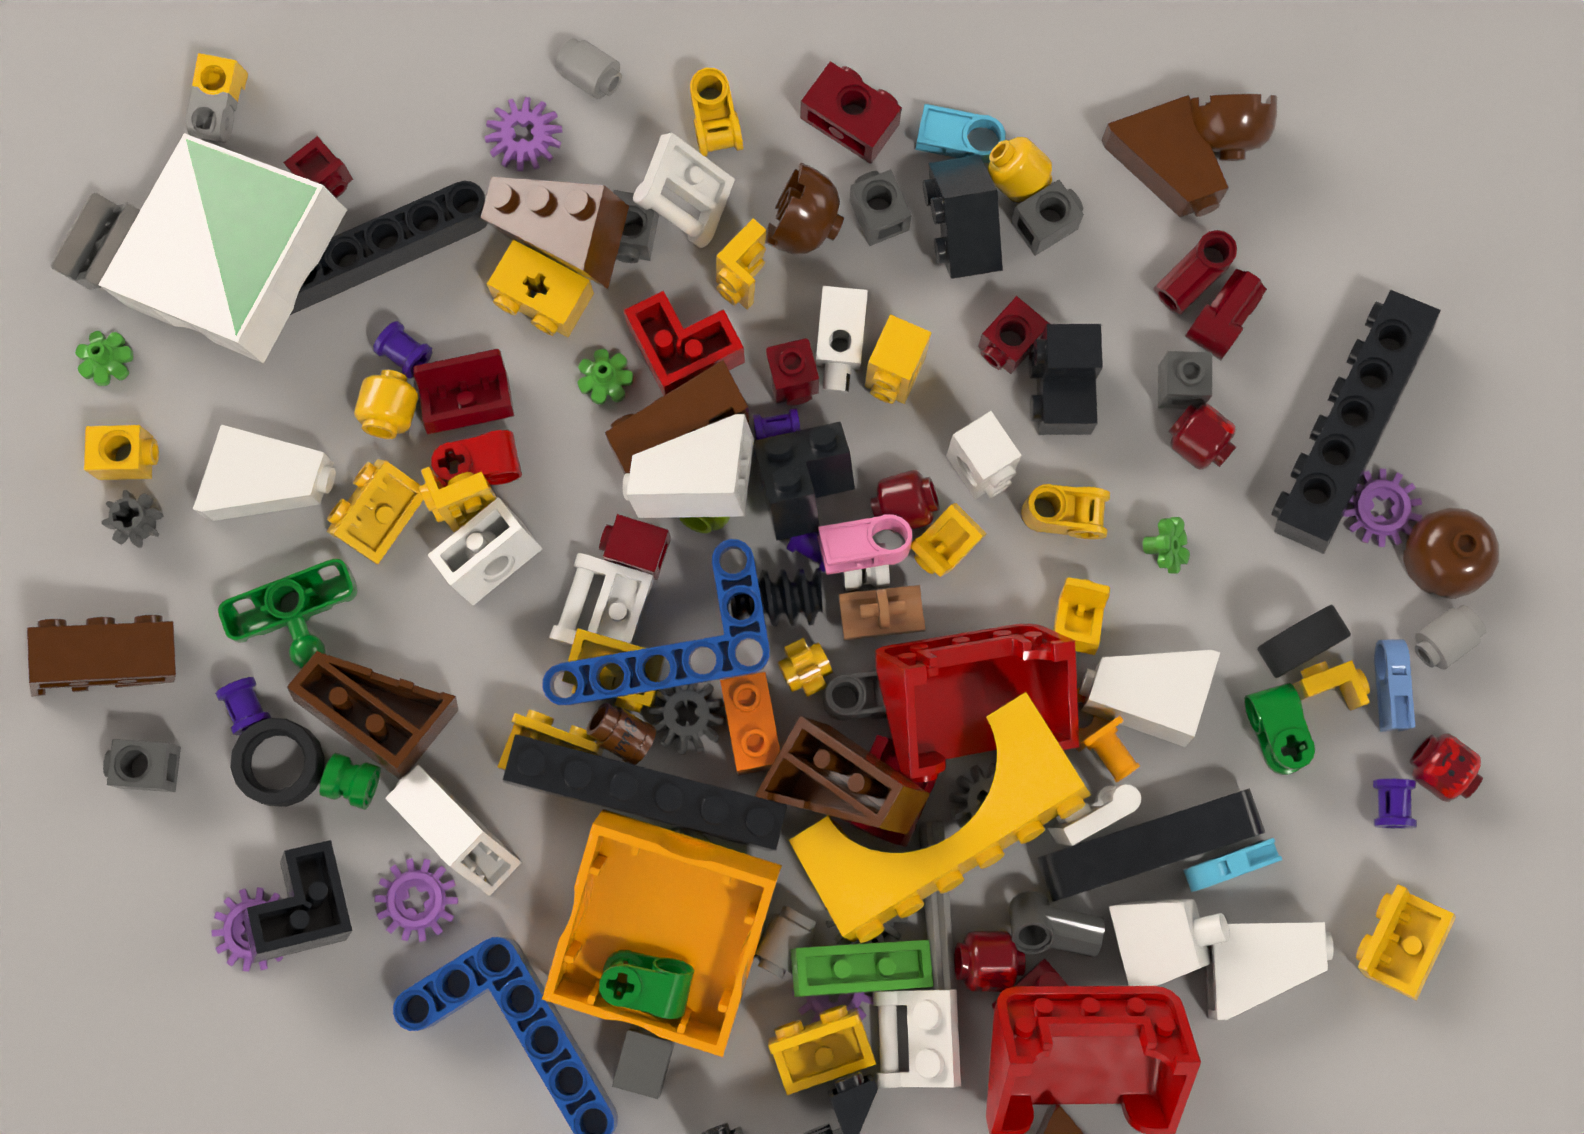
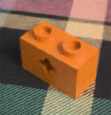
(750, 722)

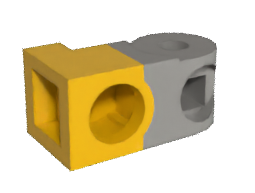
(214, 97)

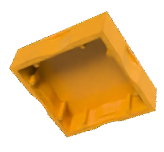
(664, 900)

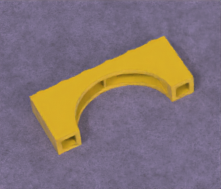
(1028, 790)

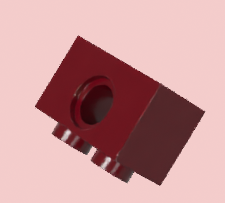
(860, 133)

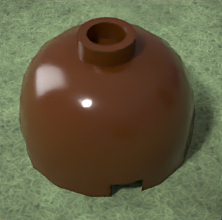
(1235, 123)
(805, 212)
(1451, 553)

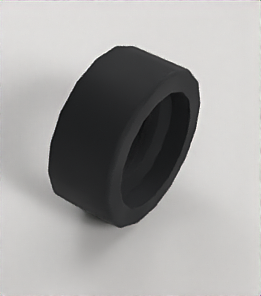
(1304, 641)
(242, 758)

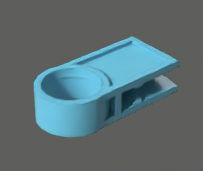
(946, 132)
(1232, 865)

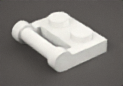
(691, 178)
(618, 604)
(1109, 806)
(931, 1038)

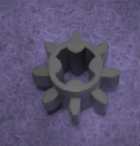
(142, 525)

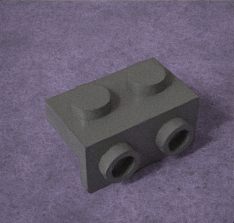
(94, 240)

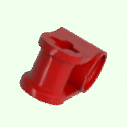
(490, 452)

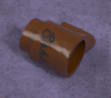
(621, 733)

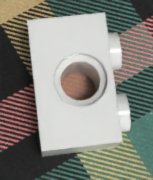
(984, 456)
(485, 551)

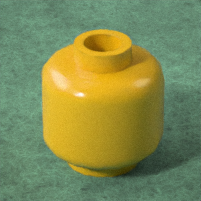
(1019, 168)
(386, 404)

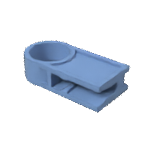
(1394, 685)

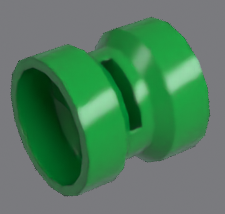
(351, 781)

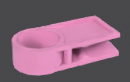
(851, 545)

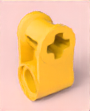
(715, 119)
(1076, 510)

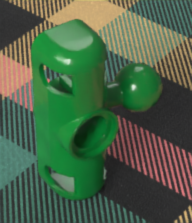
(314, 598)

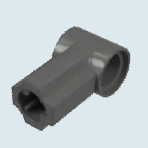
(1041, 926)

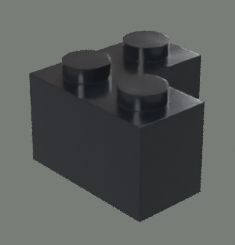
(968, 214)
(1066, 374)
(798, 470)
(311, 914)

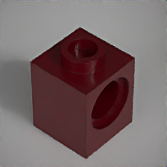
(1016, 318)
(635, 545)

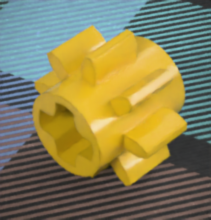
(805, 667)

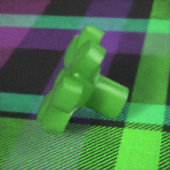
(104, 358)
(605, 377)
(1169, 544)

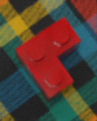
(680, 353)

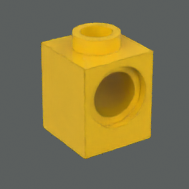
(102, 447)

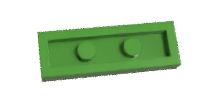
(861, 968)

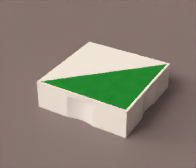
(223, 246)

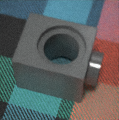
(879, 224)
(1037, 231)
(641, 245)
(1184, 379)
(161, 770)
(643, 1063)

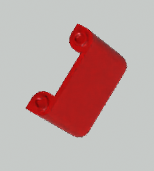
(948, 684)
(1090, 1049)

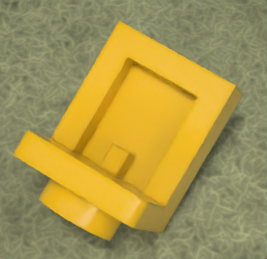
(947, 541)
(1081, 613)
(1350, 680)

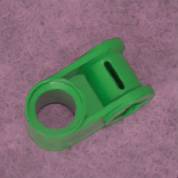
(1280, 722)
(652, 983)

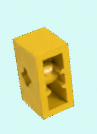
(528, 270)
(896, 360)

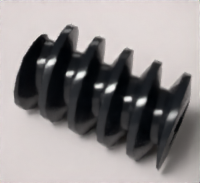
(784, 598)

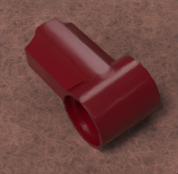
(1195, 272)
(1222, 321)

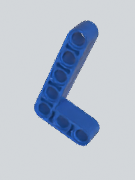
(678, 654)
(524, 1024)

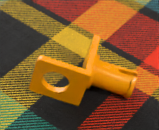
(1103, 739)

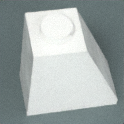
(694, 473)
(260, 476)
(1152, 691)
(452, 830)
(1263, 963)

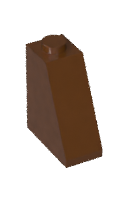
(1169, 157)

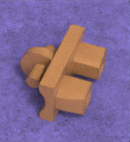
(881, 612)

